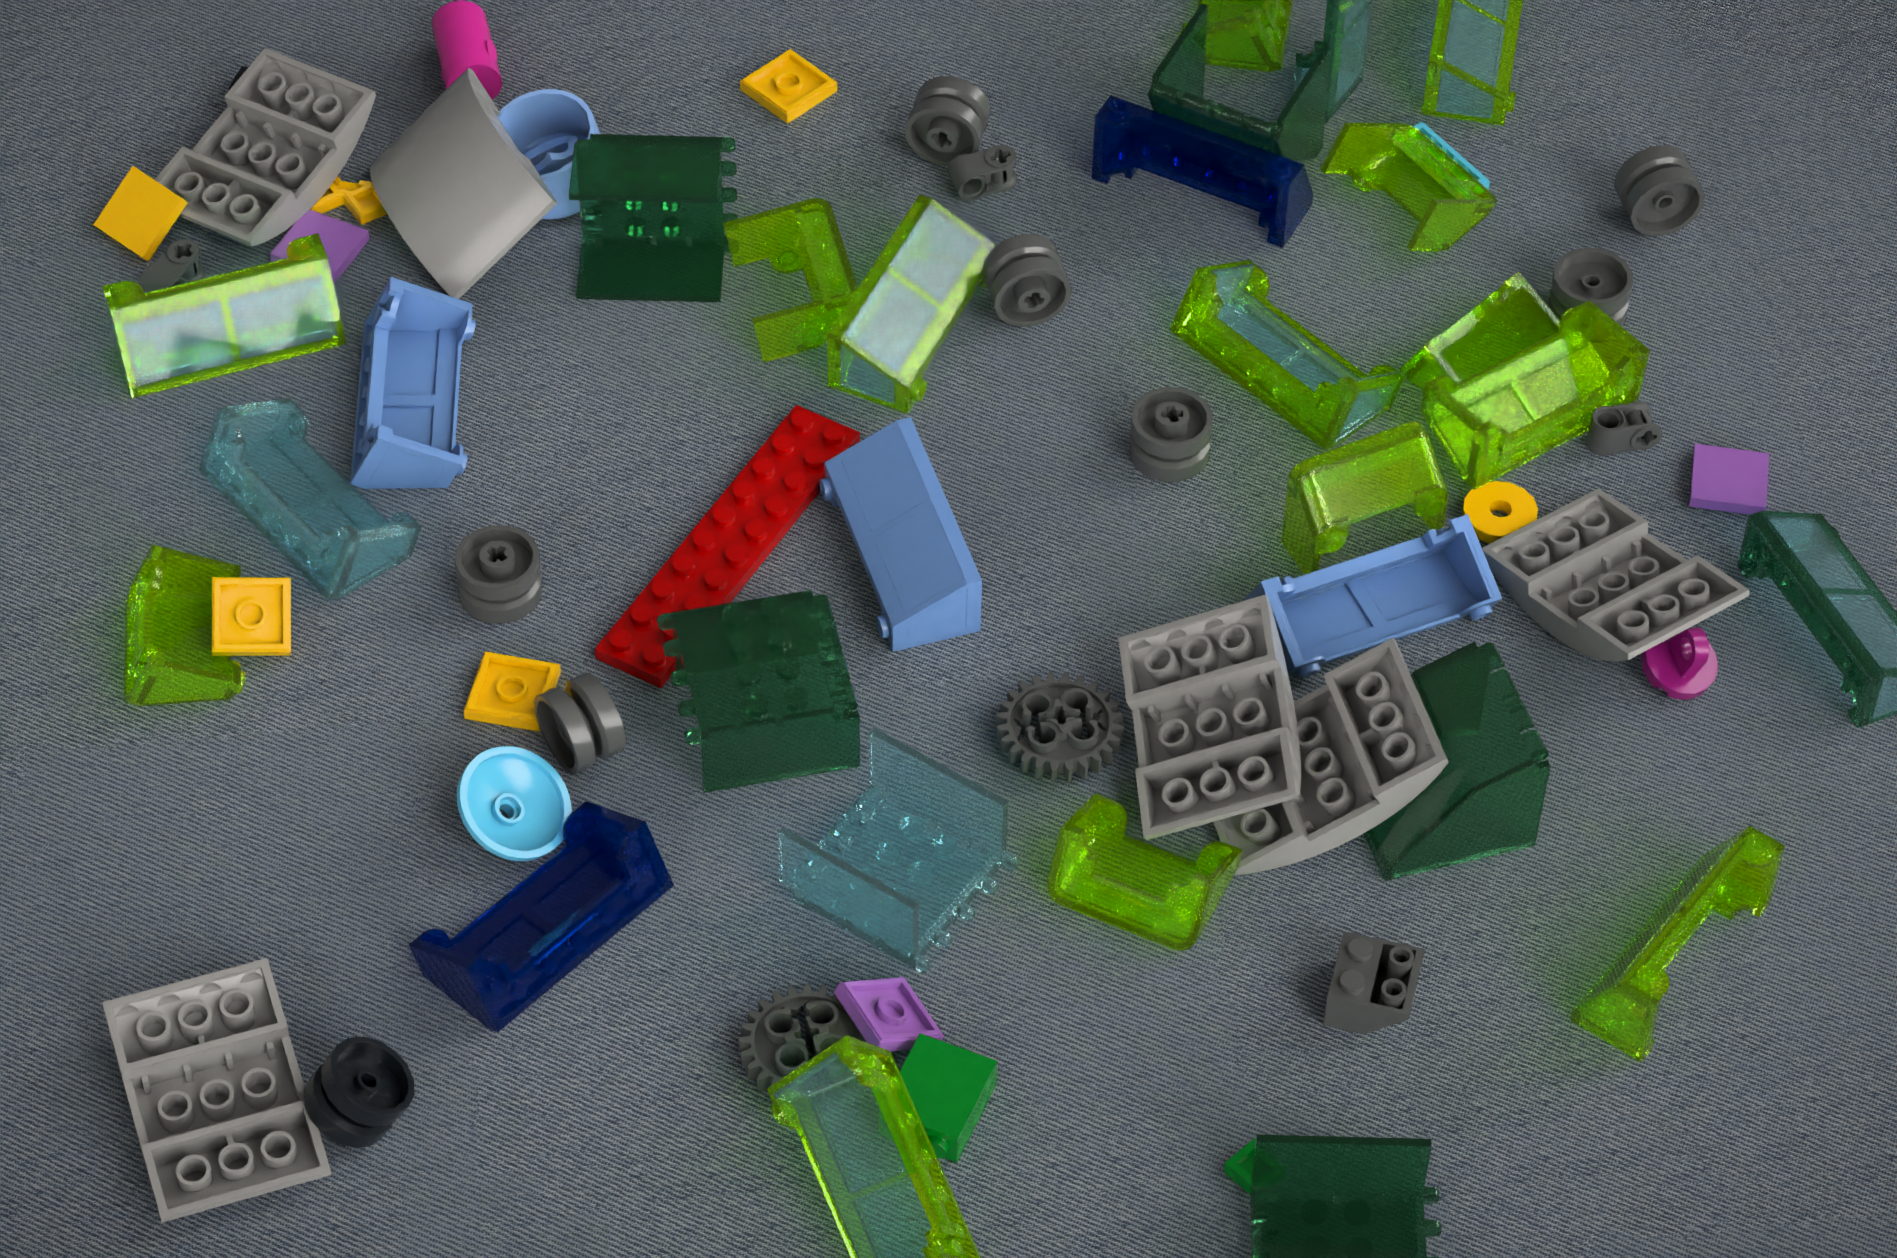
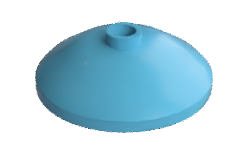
(526, 791)

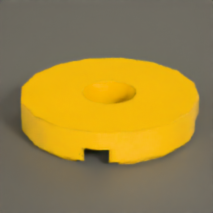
(1503, 497)

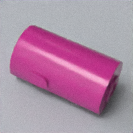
(465, 42)

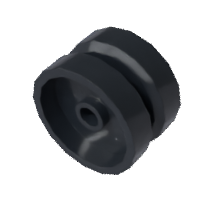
(359, 1092)

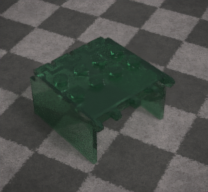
(652, 216)
(764, 689)
(1340, 1197)

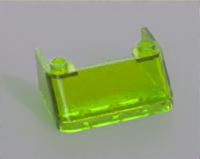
(1416, 176)
(795, 240)
(1359, 483)

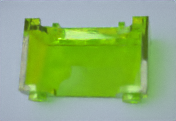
(1489, 333)
(172, 632)
(1136, 883)

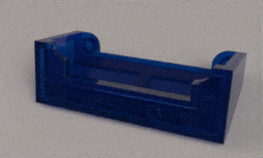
(1140, 138)
(549, 918)

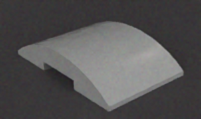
(270, 149)
(459, 186)
(1605, 581)
(1211, 717)
(1362, 760)
(214, 1090)

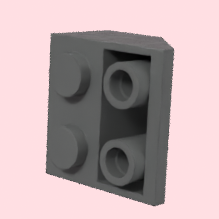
(1372, 984)

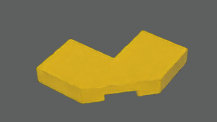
(357, 197)

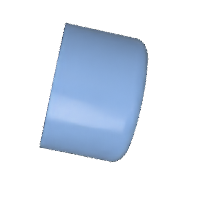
(545, 130)

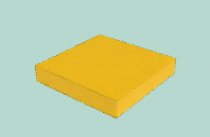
(788, 86)
(140, 213)
(251, 616)
(507, 690)

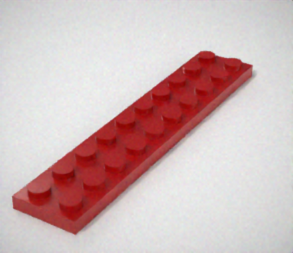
(728, 540)

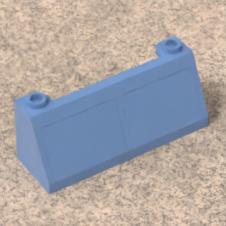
(410, 389)
(905, 538)
(1381, 597)

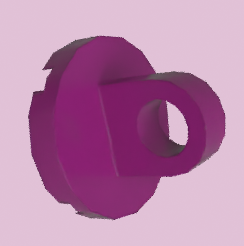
(1681, 664)

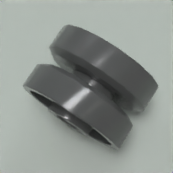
(947, 119)
(1659, 190)
(1591, 276)
(1026, 280)
(1170, 434)
(498, 574)
(580, 723)

